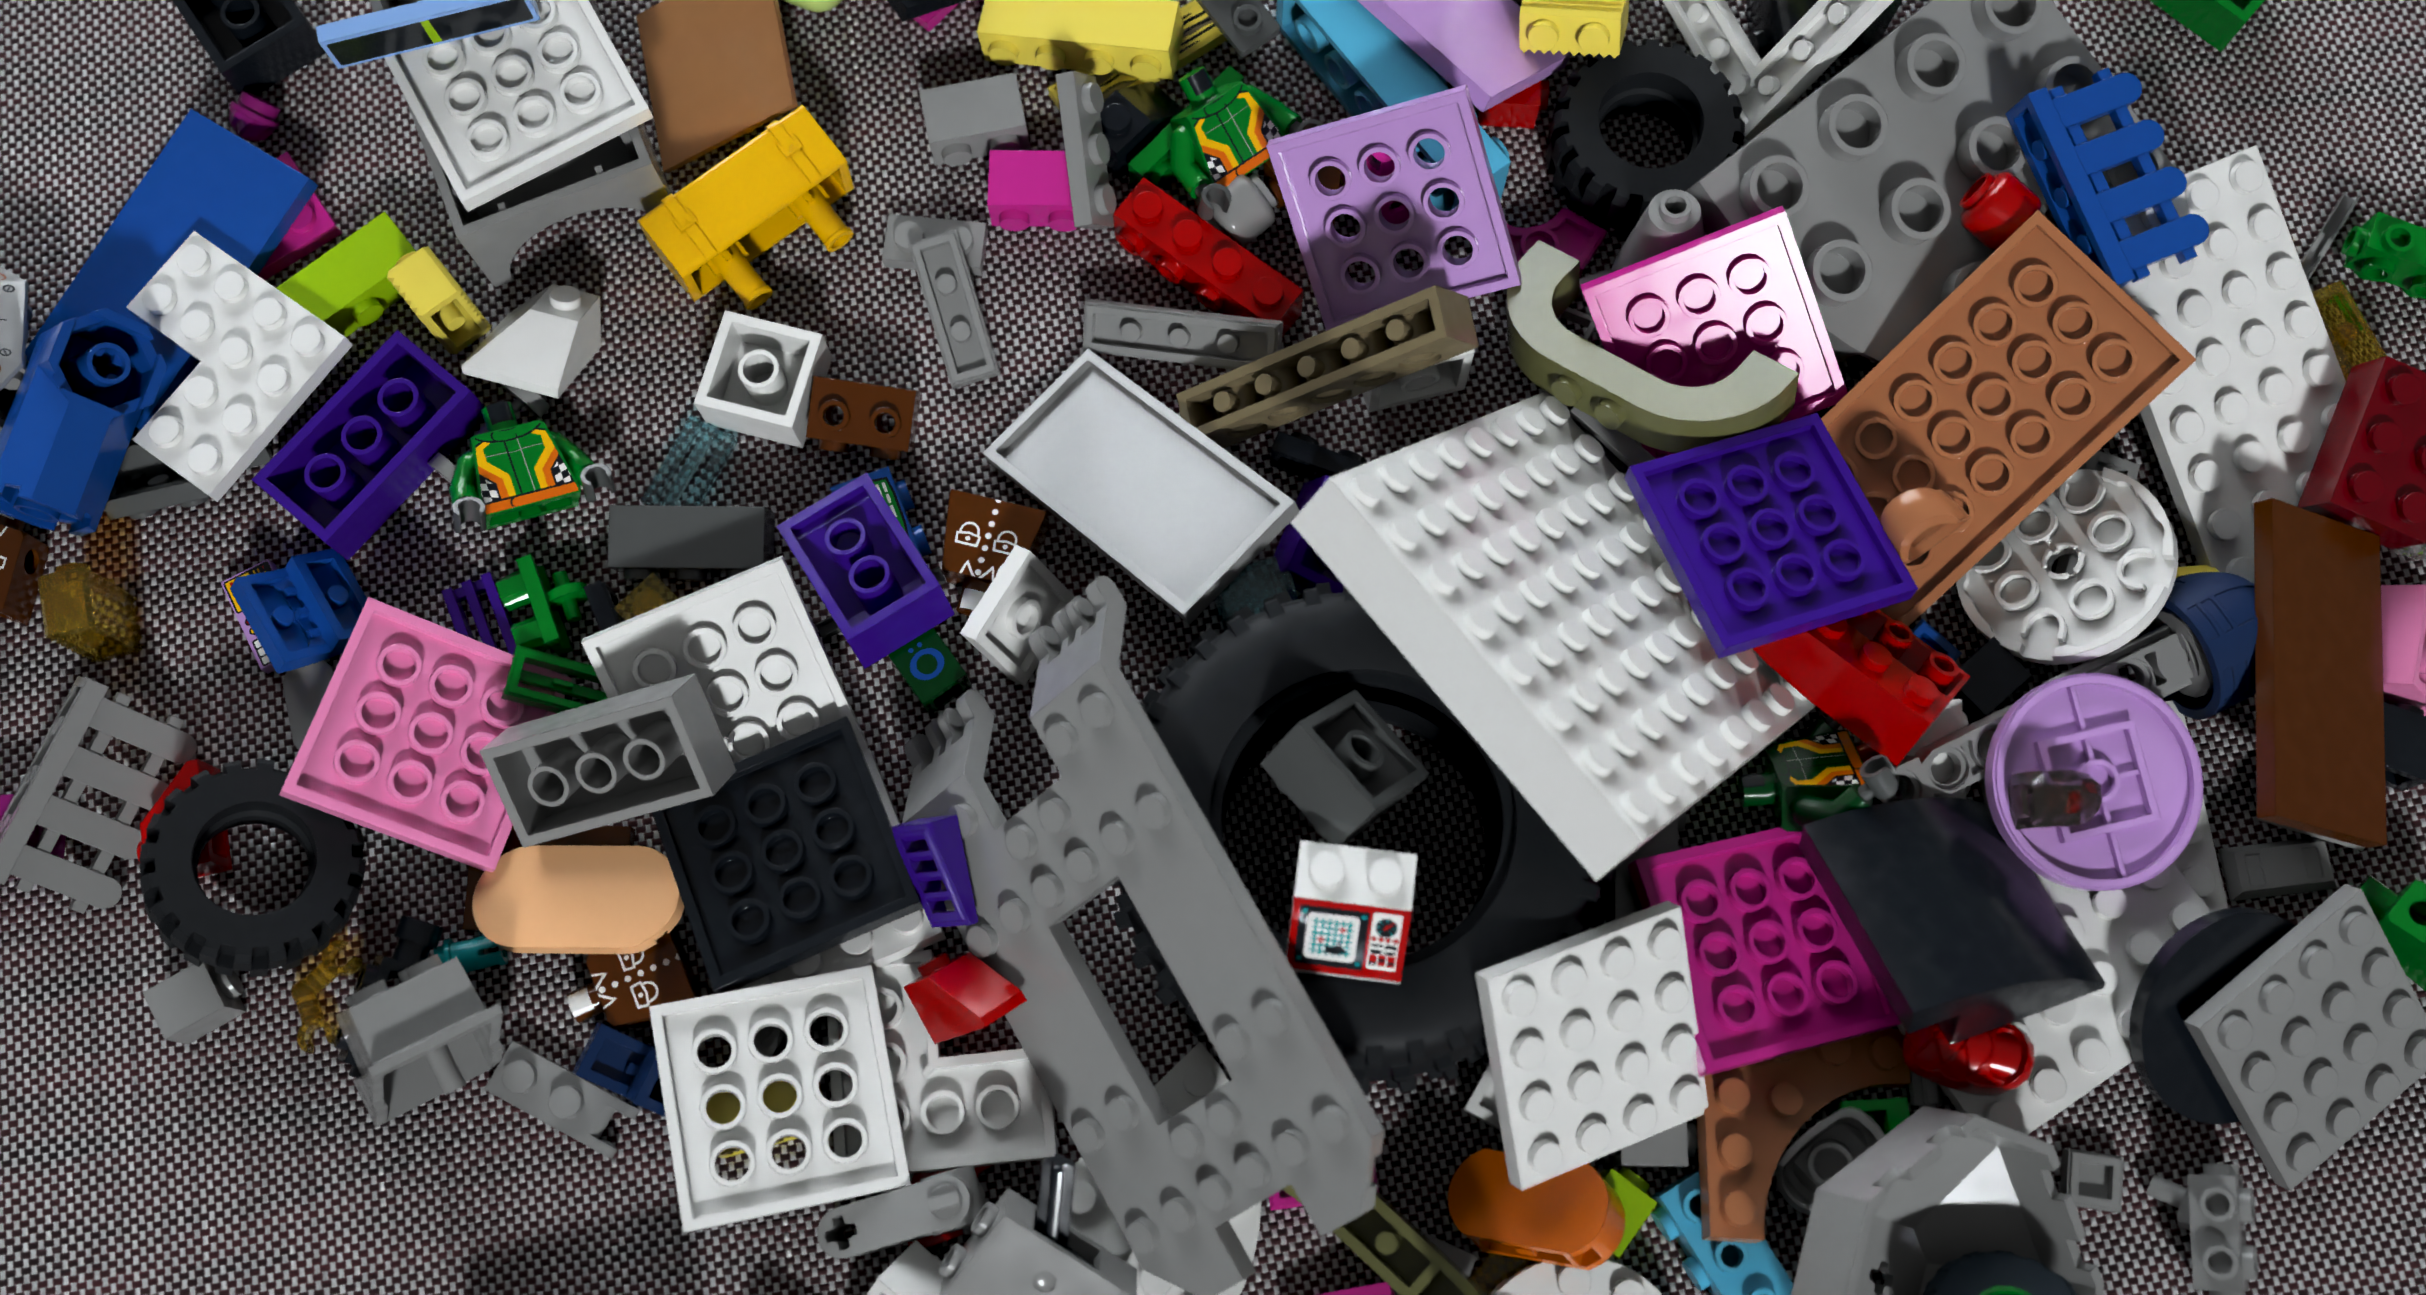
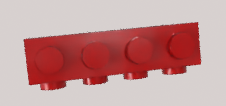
(1203, 258)

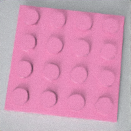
(406, 733)

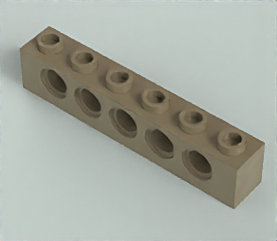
(1331, 366)

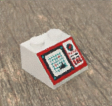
(1351, 911)

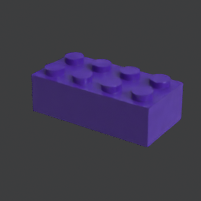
(371, 445)

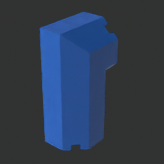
(76, 419)

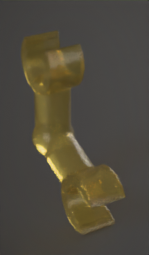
(306, 994)

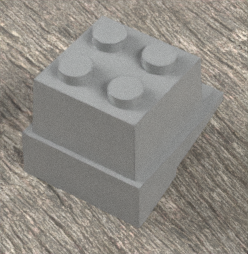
(419, 1037)

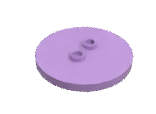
(2131, 749)

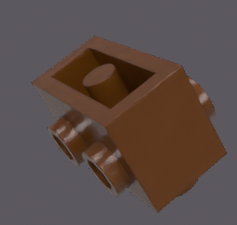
(863, 411)

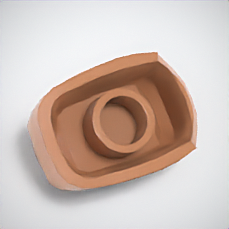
(1920, 521)

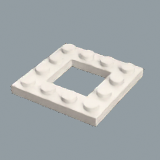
(1790, 67)

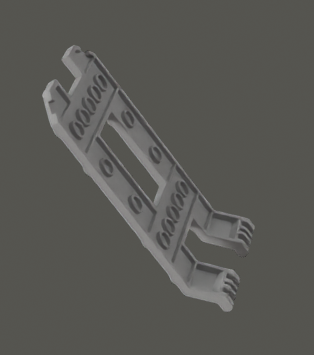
(1131, 817)

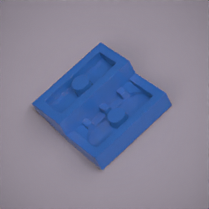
(302, 609)

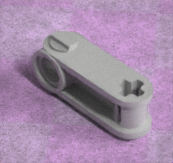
(903, 1215)

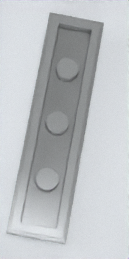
(1178, 334)

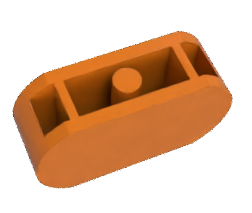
(1561, 1222)

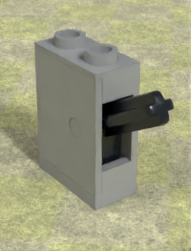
(1033, 1248)

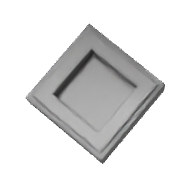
(2092, 1179)

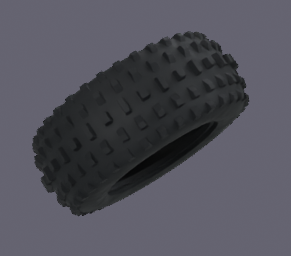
(1244, 697)

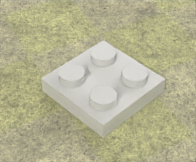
(1012, 609)

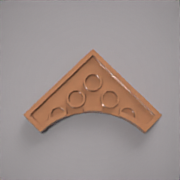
(1761, 1109)

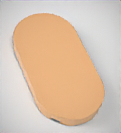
(578, 899)

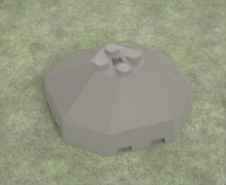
(1938, 1192)

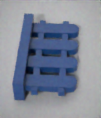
(2074, 183)

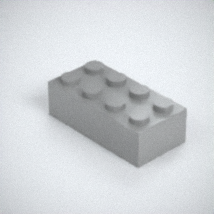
(609, 761)

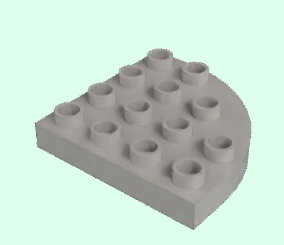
(1890, 150)

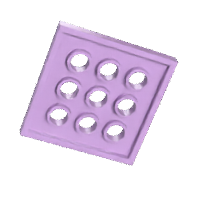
(1395, 131)

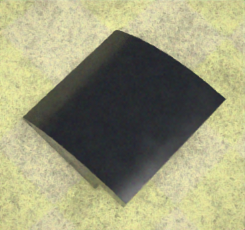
(1947, 915)

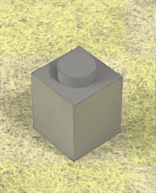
(195, 1002)

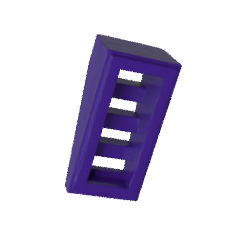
(933, 853)

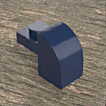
(622, 1067)

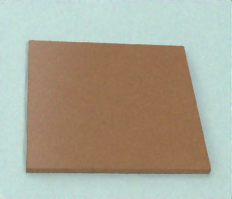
(713, 72)

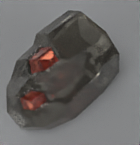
(2053, 799)

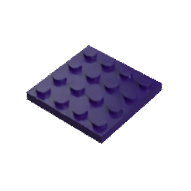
(1769, 534)

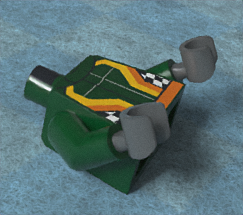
(1817, 777)

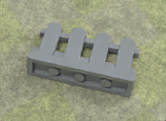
(62, 756)

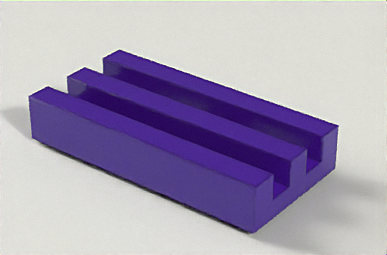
(470, 591)

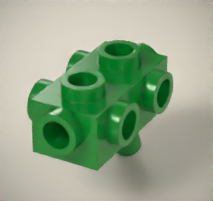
(2389, 252)

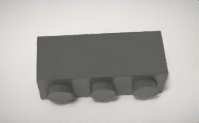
(688, 540)

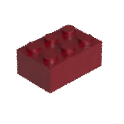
(2375, 455)

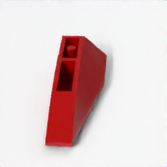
(1870, 678)

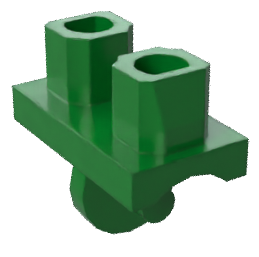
(533, 587)

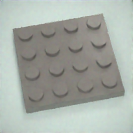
(2314, 1036)

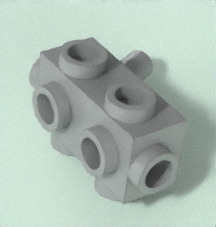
(2216, 1214)

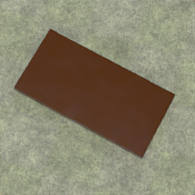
(2319, 675)

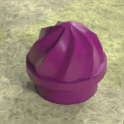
(253, 117)

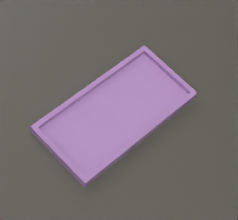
(1469, 44)

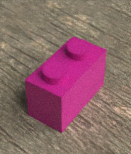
(1029, 190)

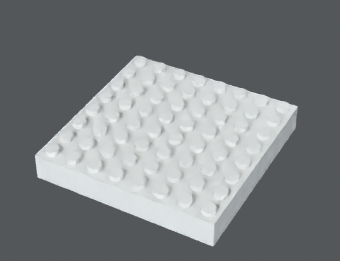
(1549, 623)

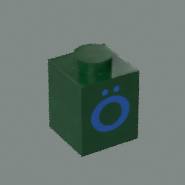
(930, 671)

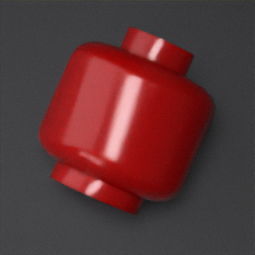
(1997, 208)

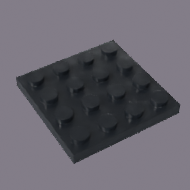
(786, 858)

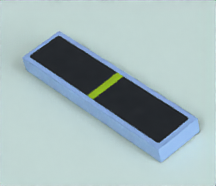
(418, 27)

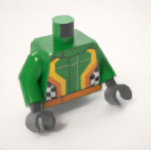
(1224, 136)
(520, 472)

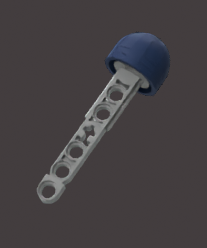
(2191, 654)

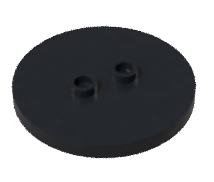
(2174, 986)

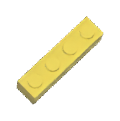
(1091, 35)

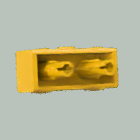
(750, 205)

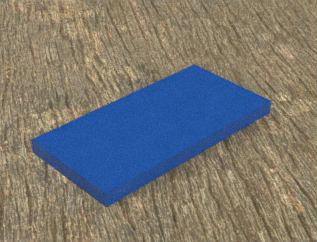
(200, 184)

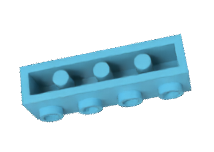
(1710, 1264)

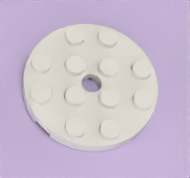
(2116, 586)

